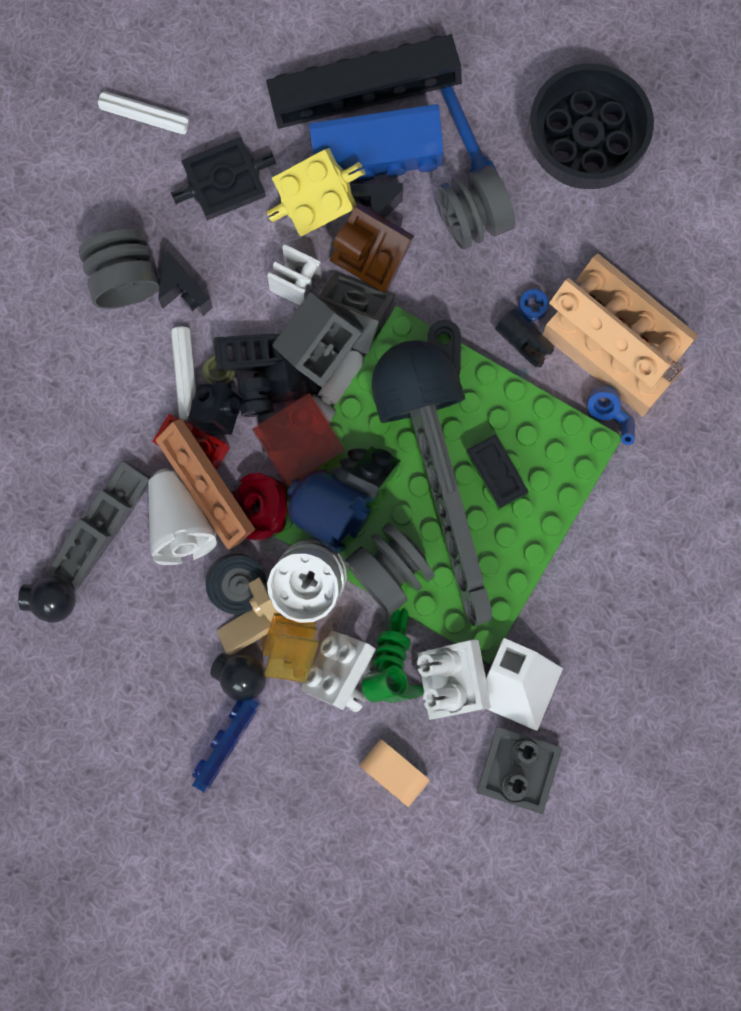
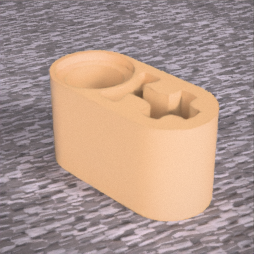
(394, 773)

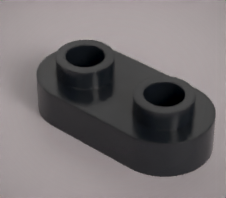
(453, 347)

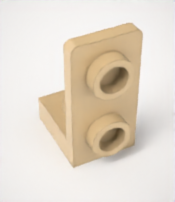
(251, 624)

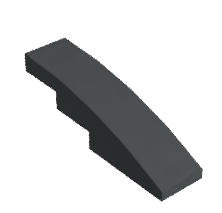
(100, 525)

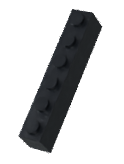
(364, 81)

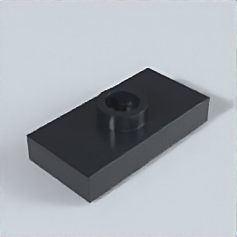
(497, 472)

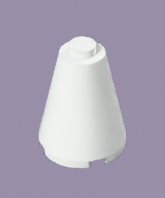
(176, 521)

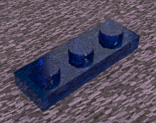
(224, 744)

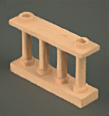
(632, 305)

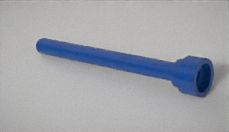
(465, 130)

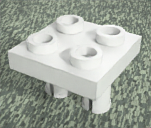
(338, 671)
(453, 680)

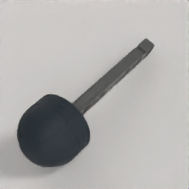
(415, 383)

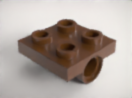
(371, 247)

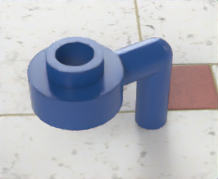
(611, 410)

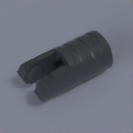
(525, 338)

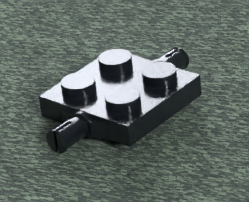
(223, 178)

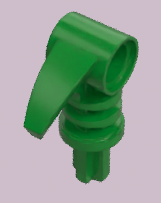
(389, 679)

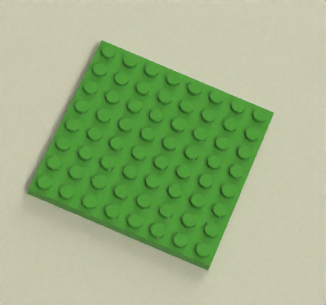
(547, 441)

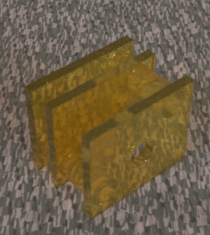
(293, 643)

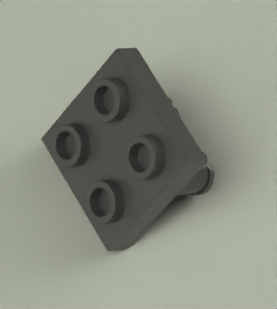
(519, 770)

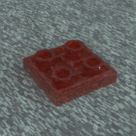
(298, 439)

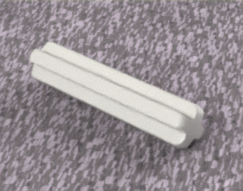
(143, 112)
(183, 370)

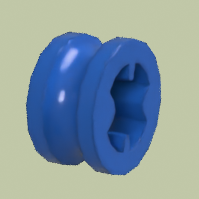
(539, 297)

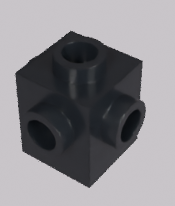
(215, 408)

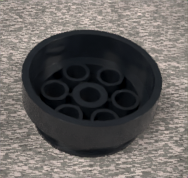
(603, 92)

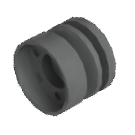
(481, 205)
(118, 268)
(390, 568)

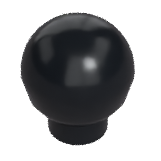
(48, 599)
(239, 676)

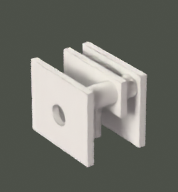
(289, 283)

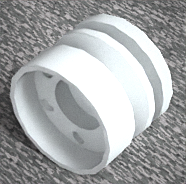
(295, 593)

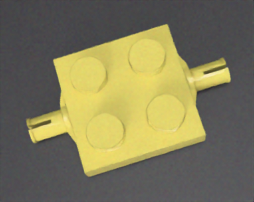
(315, 192)

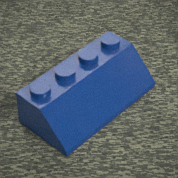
(383, 141)

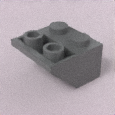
(317, 339)

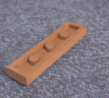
(204, 484)

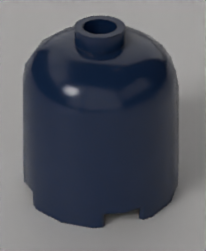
(327, 508)

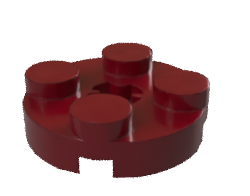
(273, 506)

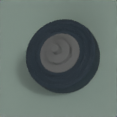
(229, 580)

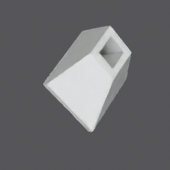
(521, 683)

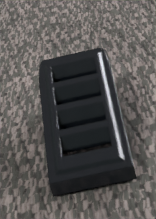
(262, 341)

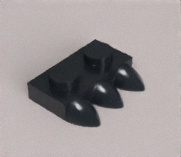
(367, 470)

